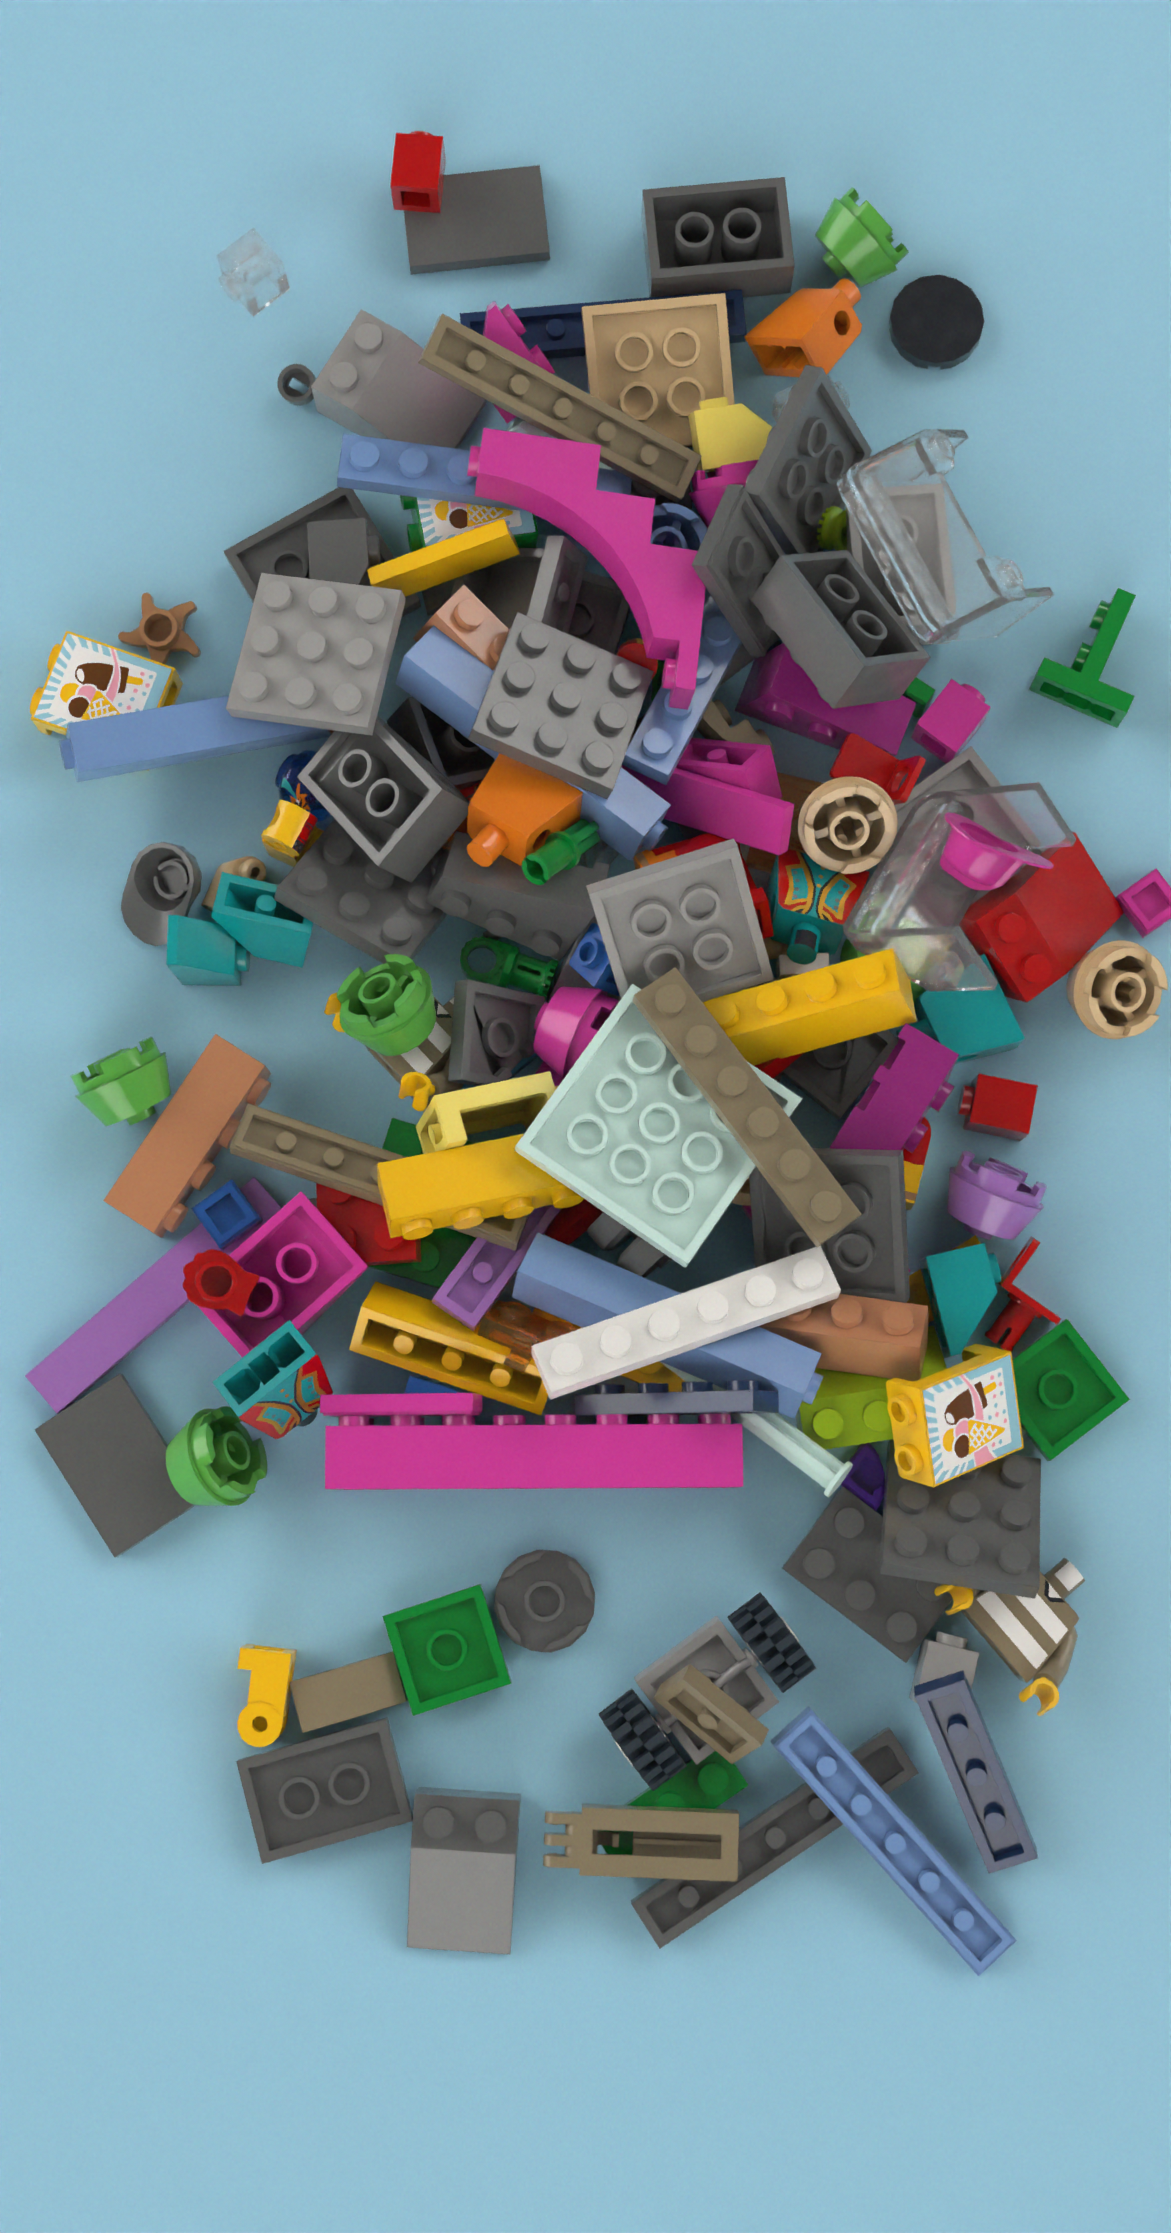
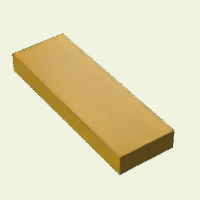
(446, 559)

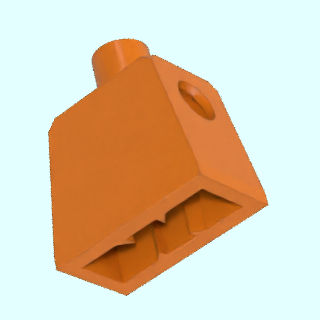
(807, 329)
(518, 811)

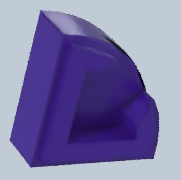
(866, 1476)

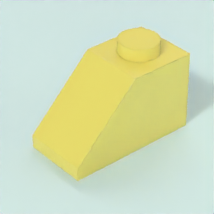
(726, 433)

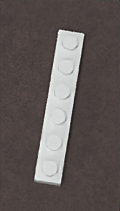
(684, 1322)

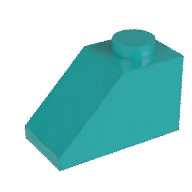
(259, 922)
(204, 953)
(959, 1292)

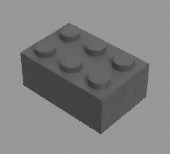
(718, 238)
(839, 628)

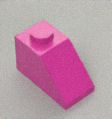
(734, 763)

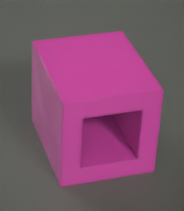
(951, 721)

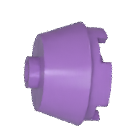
(992, 1197)

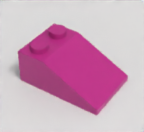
(301, 1274)

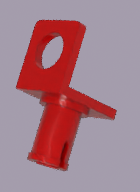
(870, 762)
(1021, 1307)

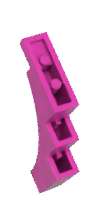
(559, 484)

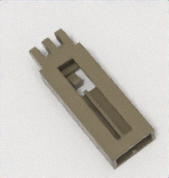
(665, 1842)

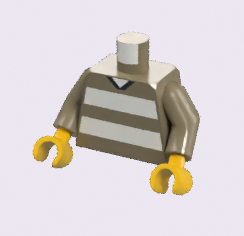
(423, 1069)
(1027, 1633)

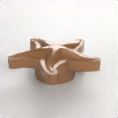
(162, 630)

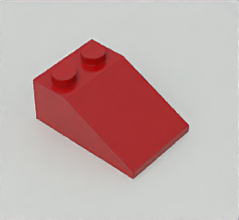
(1042, 921)

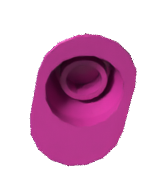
(981, 857)

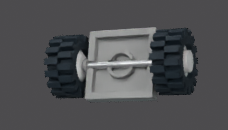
(727, 1666)

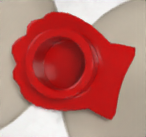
(218, 1282)

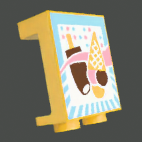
(98, 682)
(955, 1417)

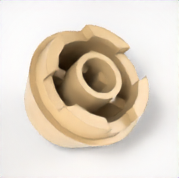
(847, 824)
(1117, 989)

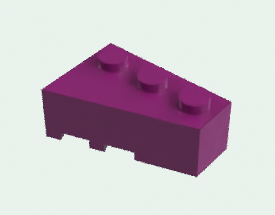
(787, 698)
(900, 1096)

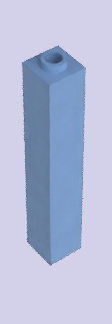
(453, 688)
(169, 738)
(593, 1290)

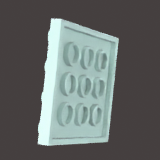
(642, 1137)

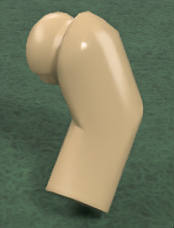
(245, 867)

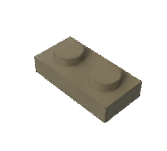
(711, 1714)

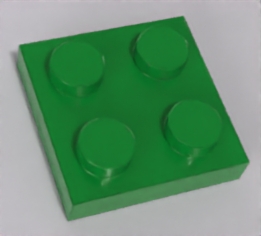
(1062, 1390)
(447, 1649)

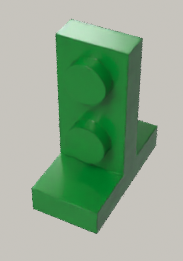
(1080, 684)

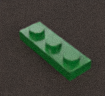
(695, 1786)

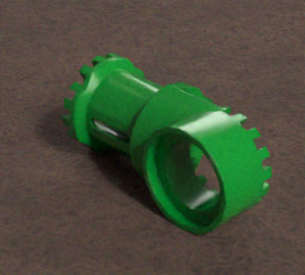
(511, 967)

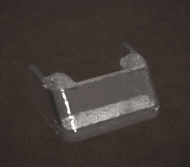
(928, 546)
(919, 905)

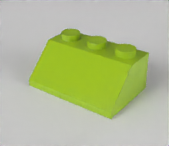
(854, 1406)

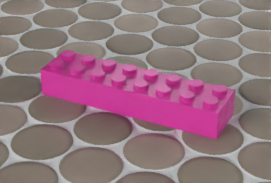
(533, 1455)

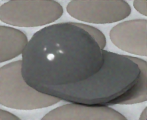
(159, 884)

